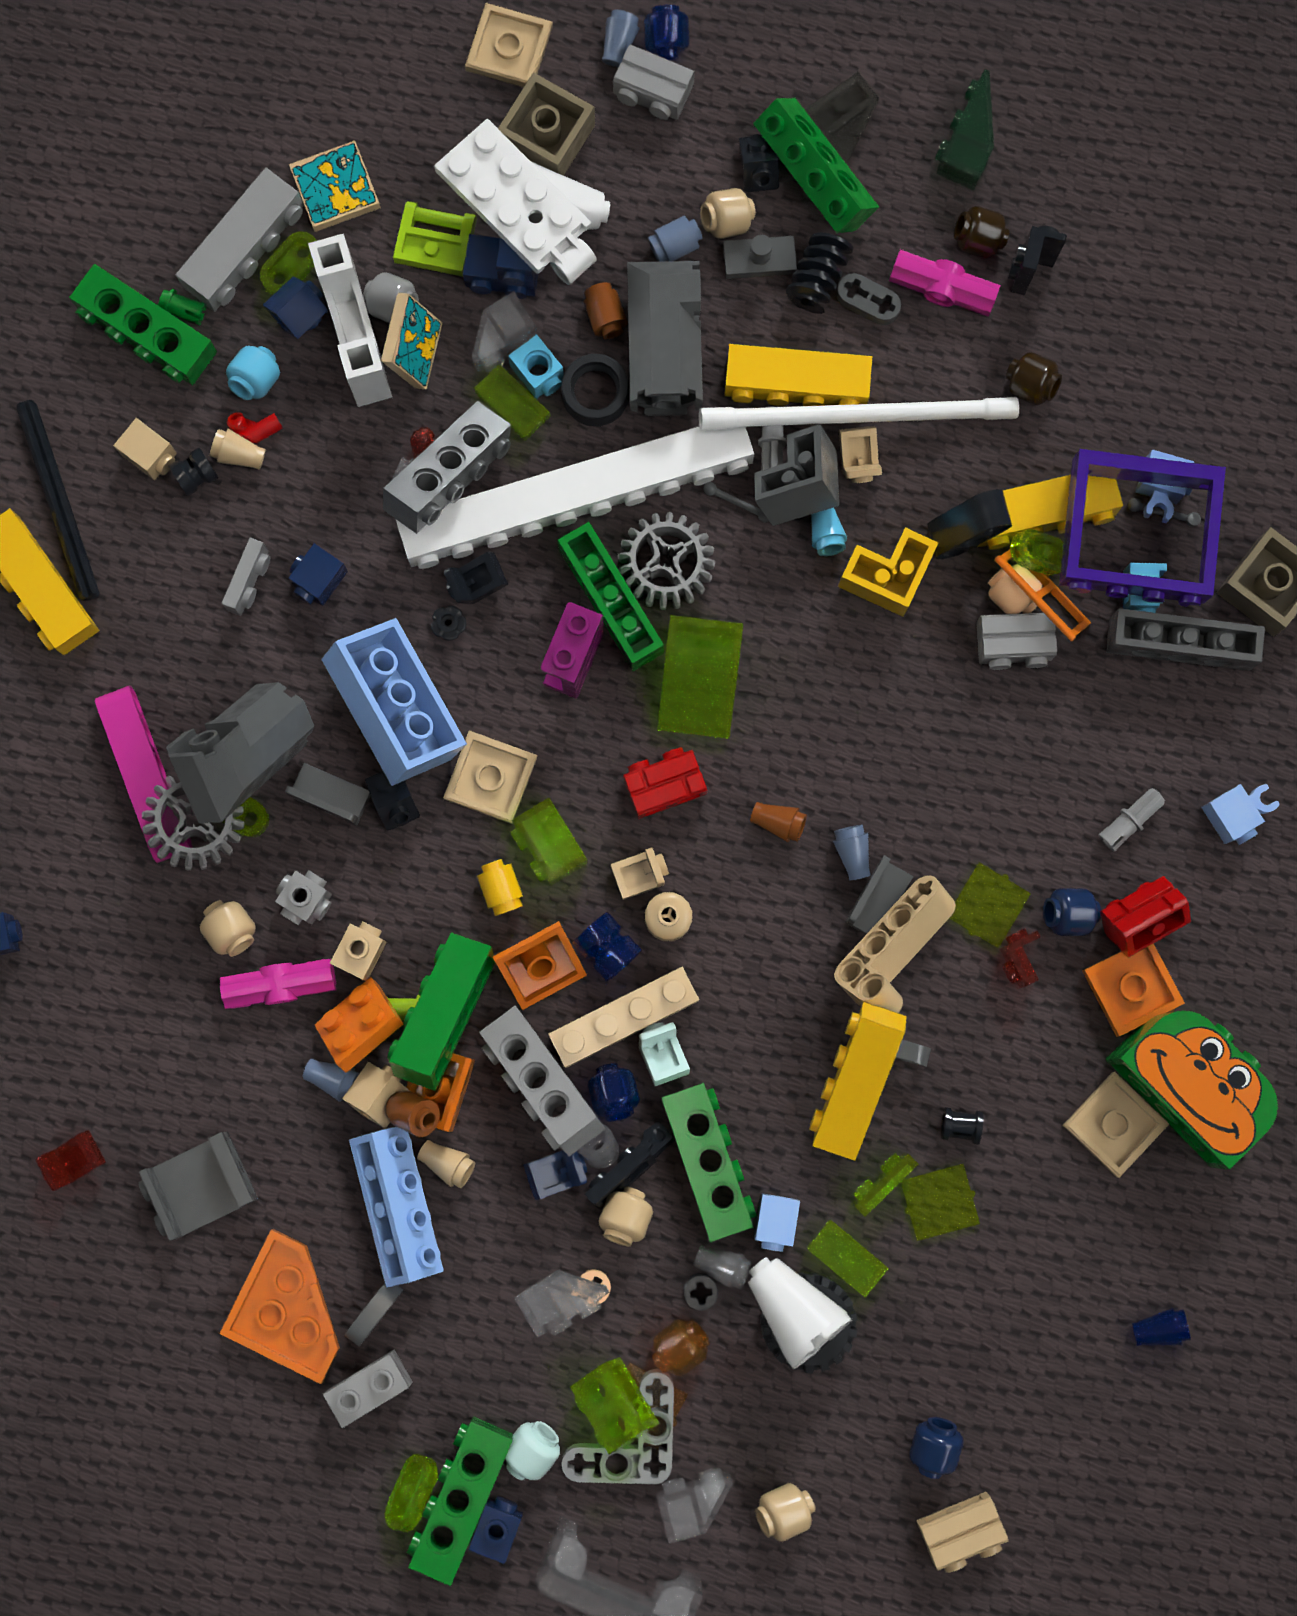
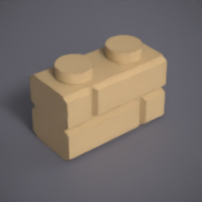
(962, 1532)

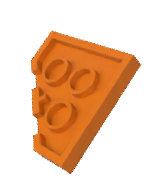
(284, 1310)

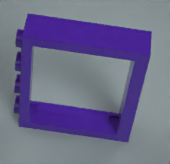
(1147, 471)

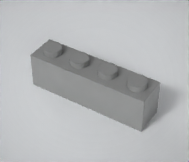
(241, 240)

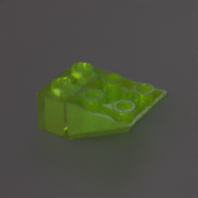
(700, 676)

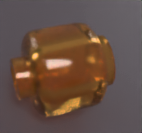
(680, 1347)

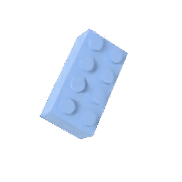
(393, 701)

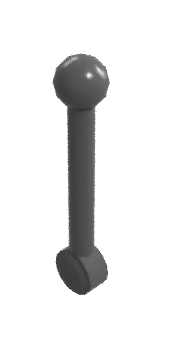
(711, 489)
(1192, 519)

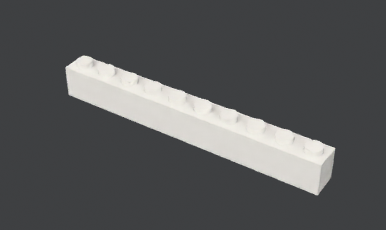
(578, 490)

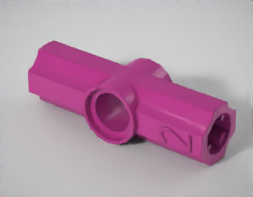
(944, 283)
(277, 984)

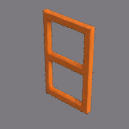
(1036, 597)

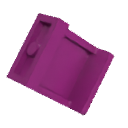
(572, 649)

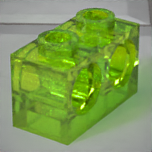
(621, 1400)

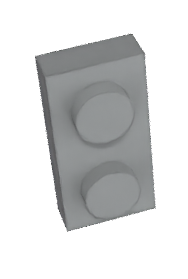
(251, 565)

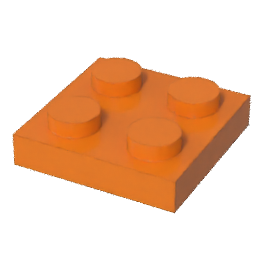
(1133, 988)
(358, 1024)

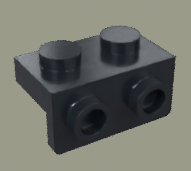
(1041, 248)

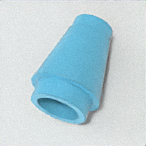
(827, 533)

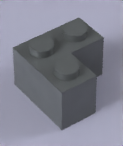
(802, 484)

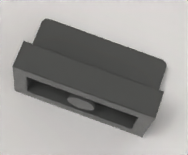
(329, 794)
(879, 895)

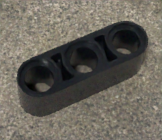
(970, 524)

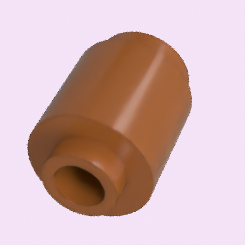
(605, 310)
(412, 1113)

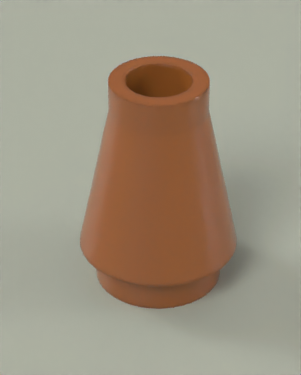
(780, 820)

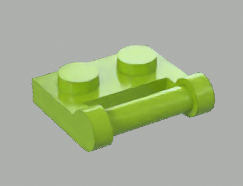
(431, 248)

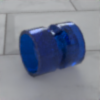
(607, 946)

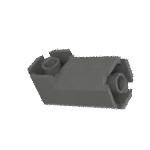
(664, 337)
(240, 750)

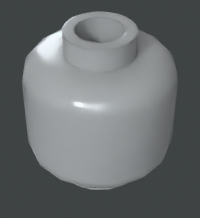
(382, 293)

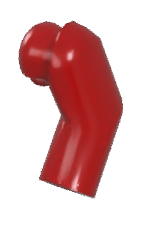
(253, 430)

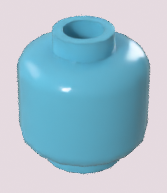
(252, 372)

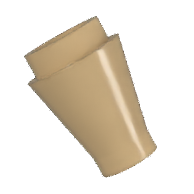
(235, 450)
(447, 1163)

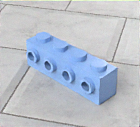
(396, 1206)

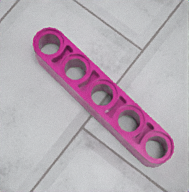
(136, 757)

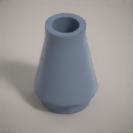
(619, 34)
(853, 850)
(329, 1078)

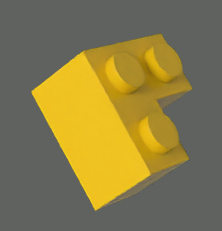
(889, 581)

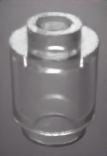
(606, 1154)

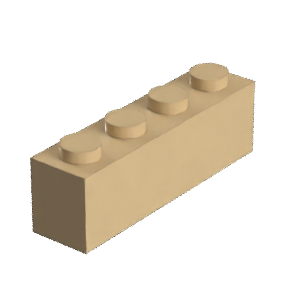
(624, 1017)

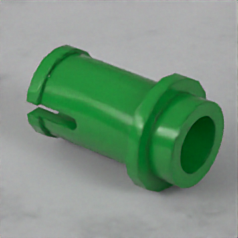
(182, 306)

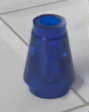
(1162, 1329)

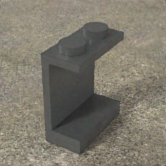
(197, 1187)

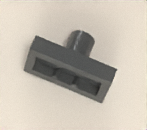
(759, 257)

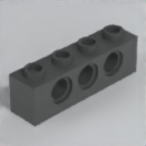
(447, 467)
(1185, 639)

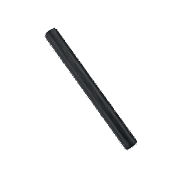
(57, 500)

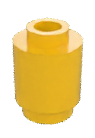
(500, 887)

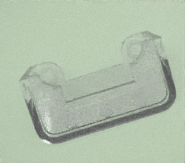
(566, 1581)

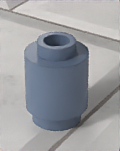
(675, 239)

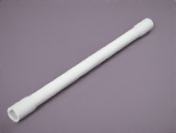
(730, 417)

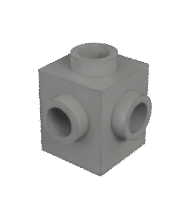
(317, 898)

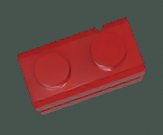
(665, 782)
(1145, 916)

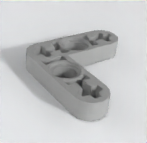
(635, 1454)

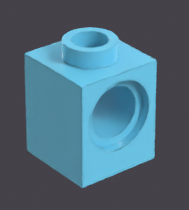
(532, 354)

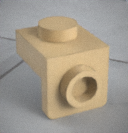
(859, 454)
(640, 873)

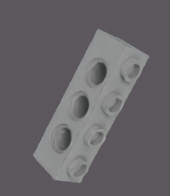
(578, 1122)

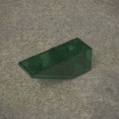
(972, 142)

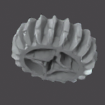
(679, 552)
(204, 831)

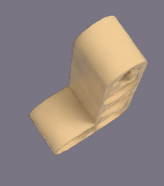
(893, 943)

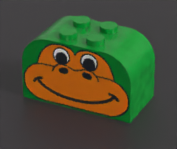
(1199, 1084)

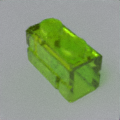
(549, 842)

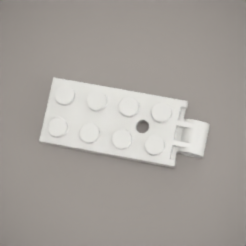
(507, 190)

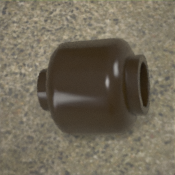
(981, 232)
(1034, 378)

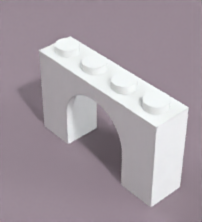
(351, 320)

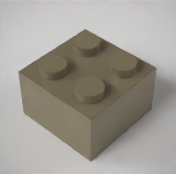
(548, 124)
(1265, 583)

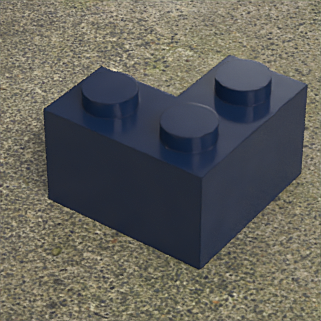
(497, 267)

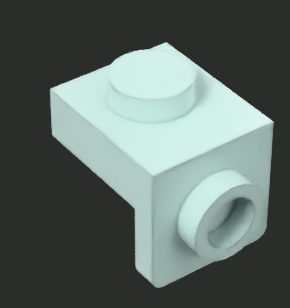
(662, 1053)

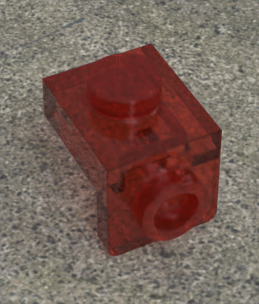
(1017, 964)
(70, 1161)

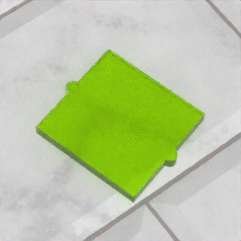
(989, 905)
(940, 1202)

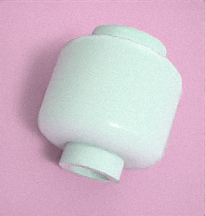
(532, 1451)

